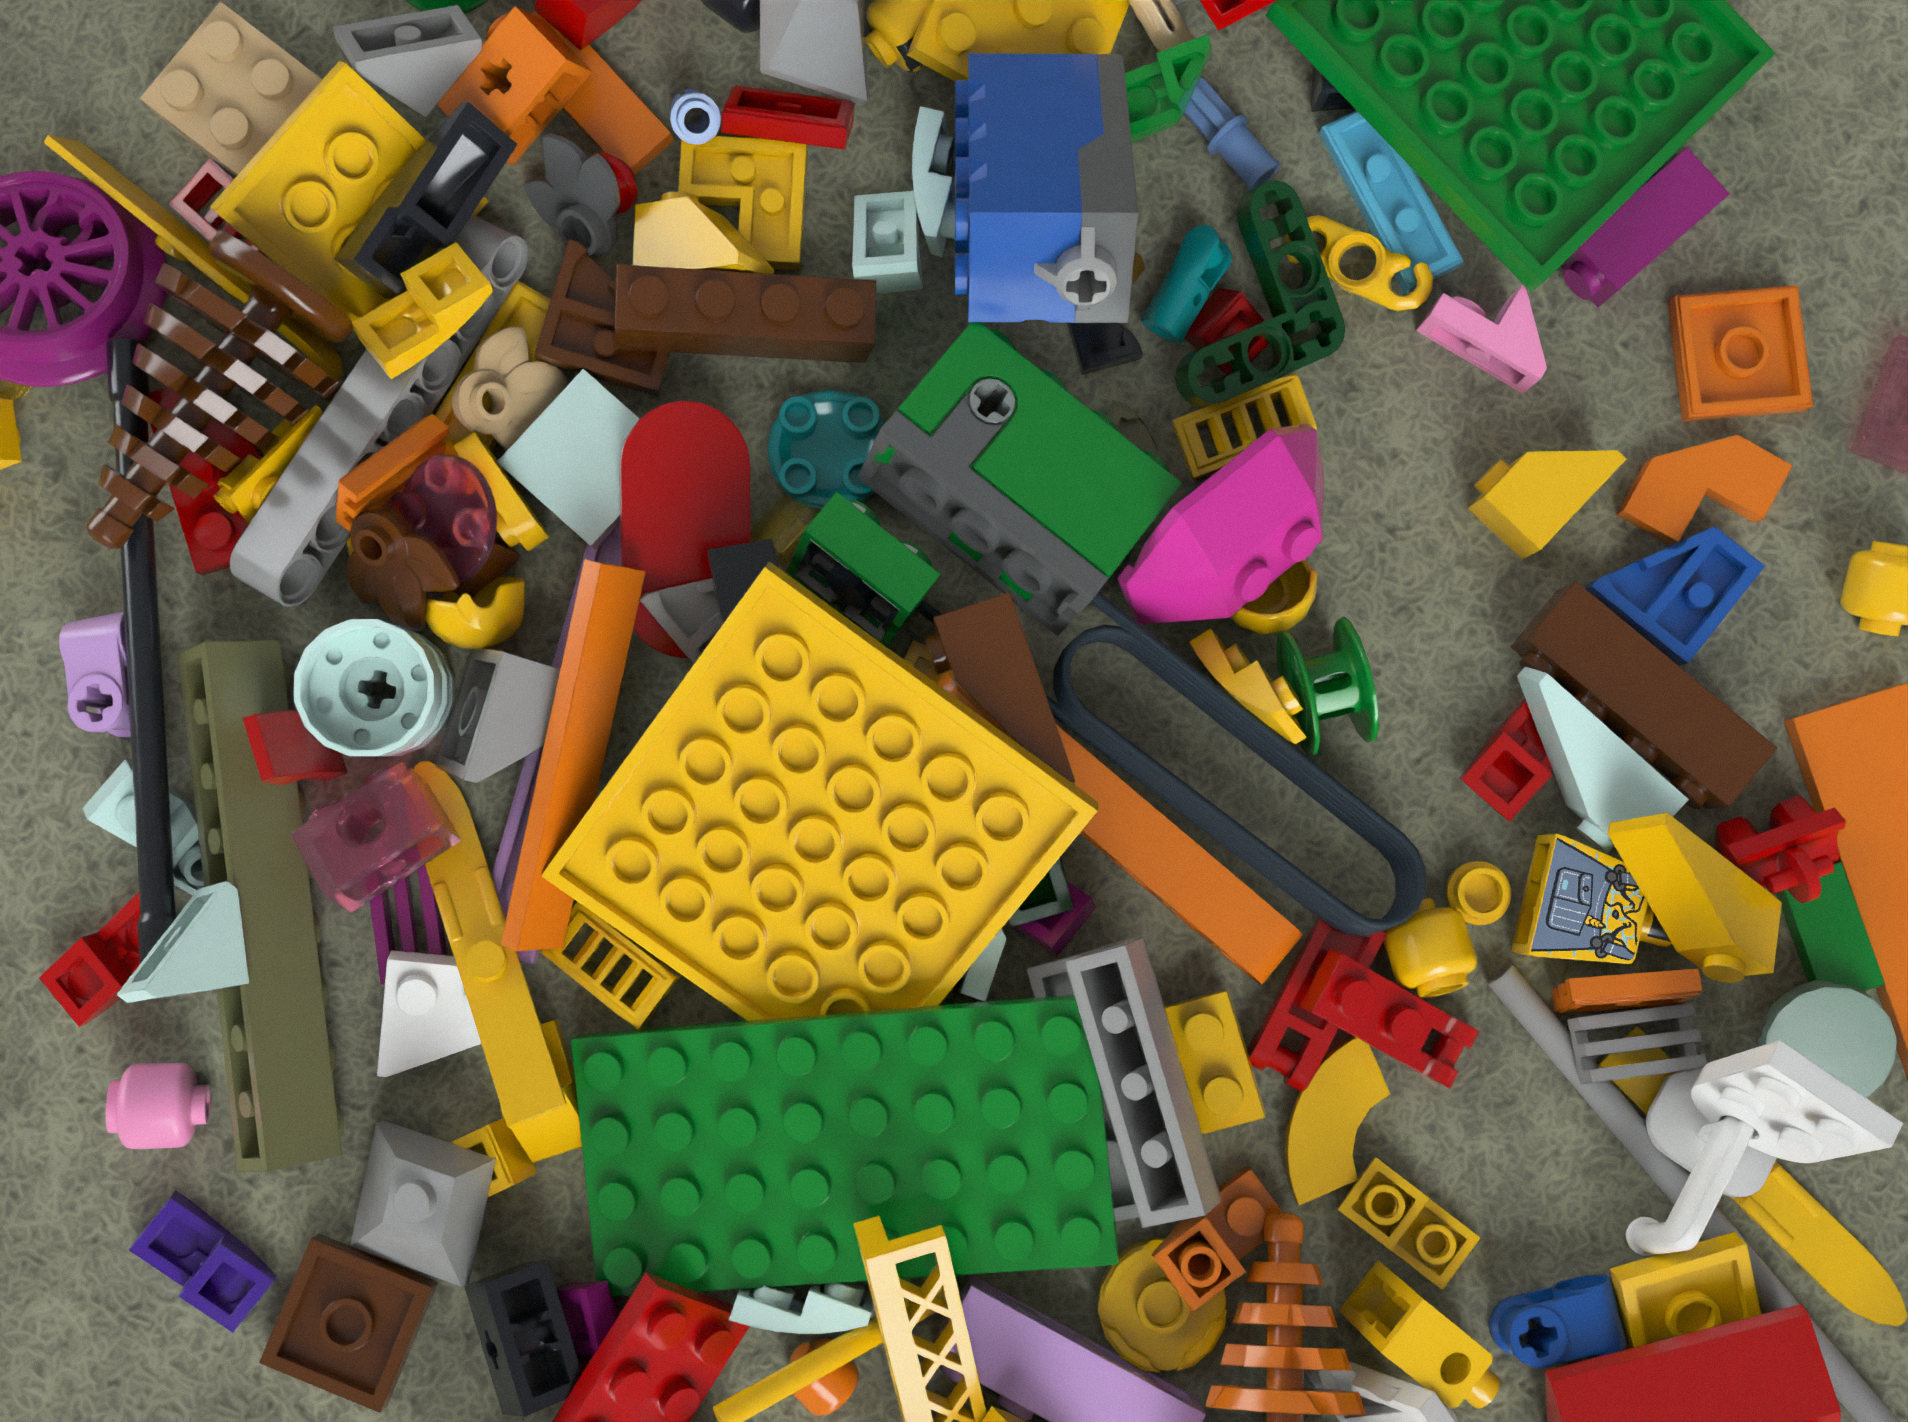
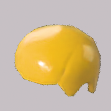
(1283, 602)
(481, 620)

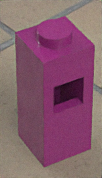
(1643, 228)

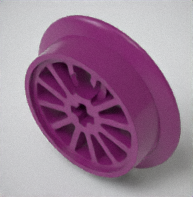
(50, 271)

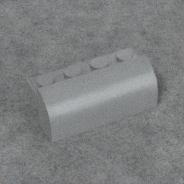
(1150, 1118)

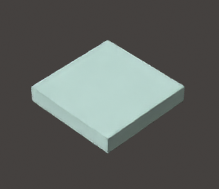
(574, 457)

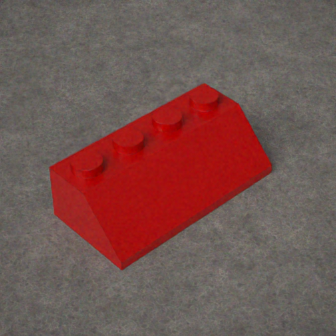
(1725, 1373)

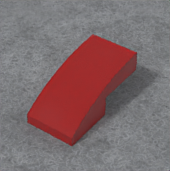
(288, 750)
(1510, 765)
(96, 966)

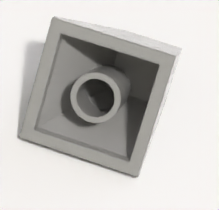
(816, 45)
(497, 714)
(422, 1203)

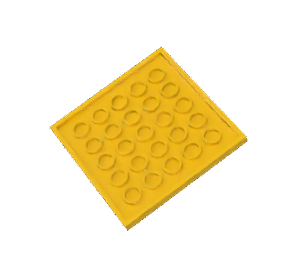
(816, 821)

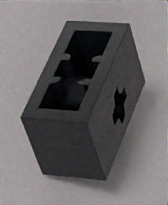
(524, 1337)

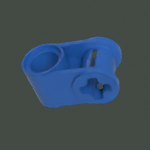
(1571, 1320)

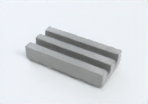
(1682, 1036)

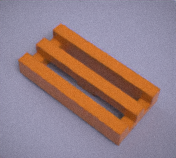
(388, 470)
(1626, 991)

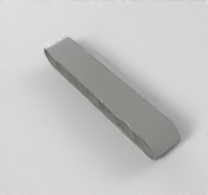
(295, 529)

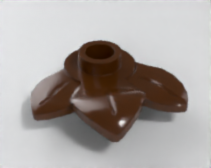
(396, 567)

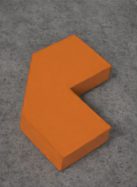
(1725, 470)

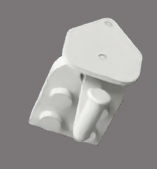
(1736, 1121)

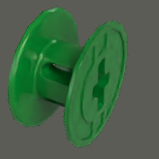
(1331, 684)

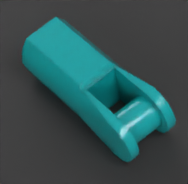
(1188, 283)

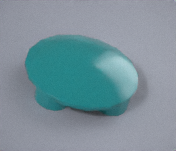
(822, 446)

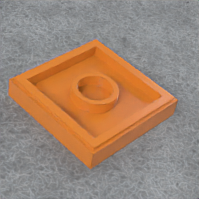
(1740, 353)

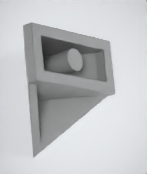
(412, 53)

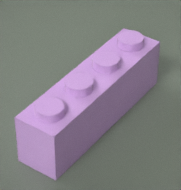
(1057, 1370)

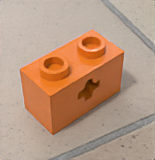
(519, 78)

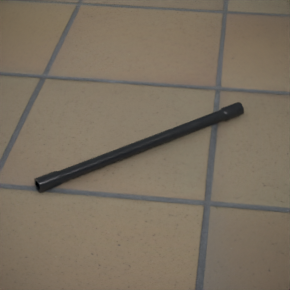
(144, 677)

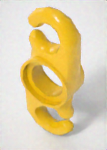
(1378, 284)

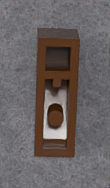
(997, 674)

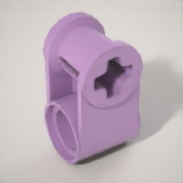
(97, 673)

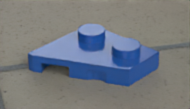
(1680, 591)

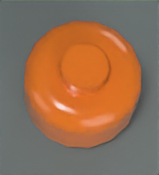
(829, 1391)

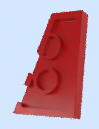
(206, 525)

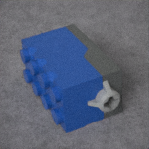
(1044, 188)

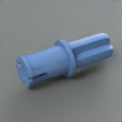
(1230, 136)

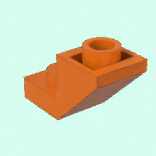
(1206, 1250)

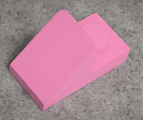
(1501, 348)

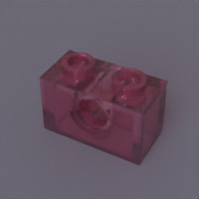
(411, 836)

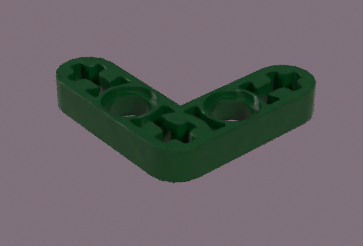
(1290, 308)

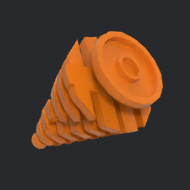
(1284, 1354)

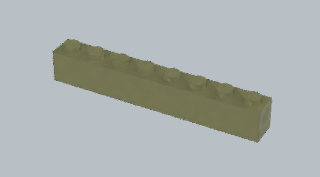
(276, 1024)

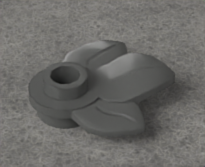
(576, 195)

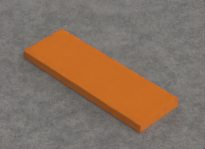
(1858, 763)

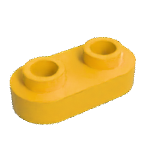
(514, 516)

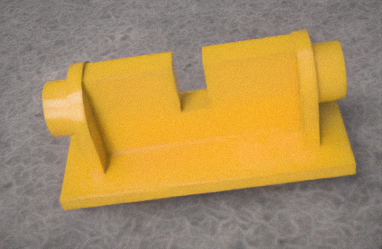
(253, 478)

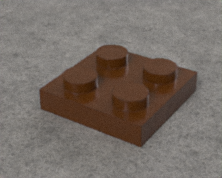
(348, 1322)

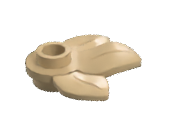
(516, 388)

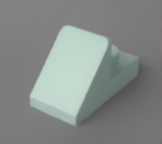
(887, 241)

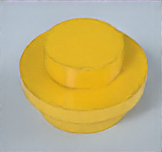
(1478, 892)

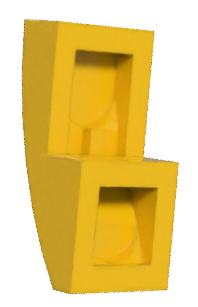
(437, 303)

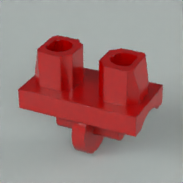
(1791, 853)

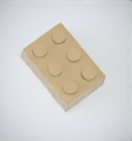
(229, 89)

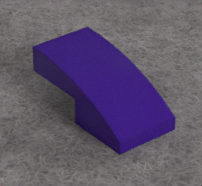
(209, 1262)

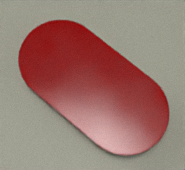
(679, 497)

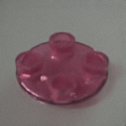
(453, 508)

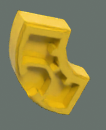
(1326, 1120)

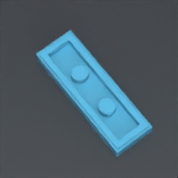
(1390, 198)

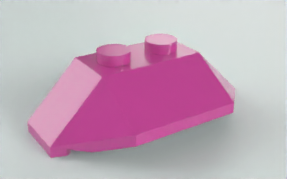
(1232, 533)

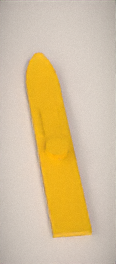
(184, 243)
(488, 970)
(1792, 1219)

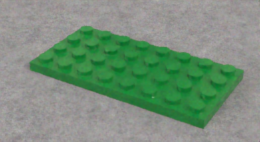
(764, 1140)

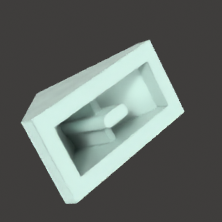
(197, 951)

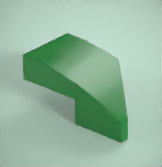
(1162, 89)

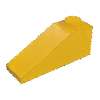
(1700, 898)

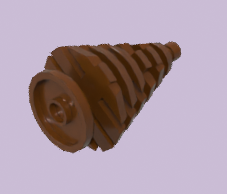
(247, 335)

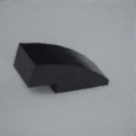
(427, 200)

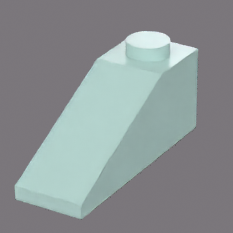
(1592, 765)

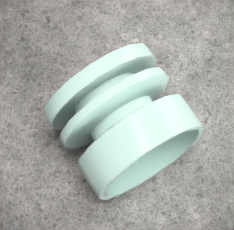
(337, 683)

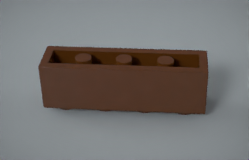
(744, 314)
(1644, 698)

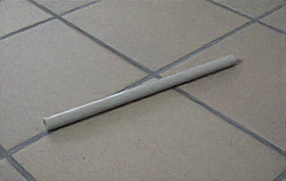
(1669, 1176)

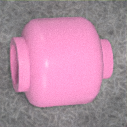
(157, 1105)

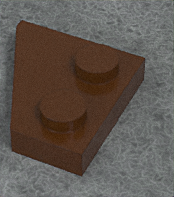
(582, 327)

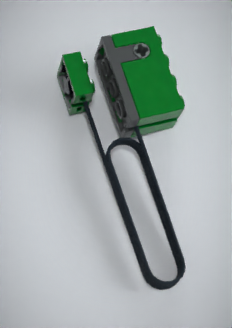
(1047, 510)

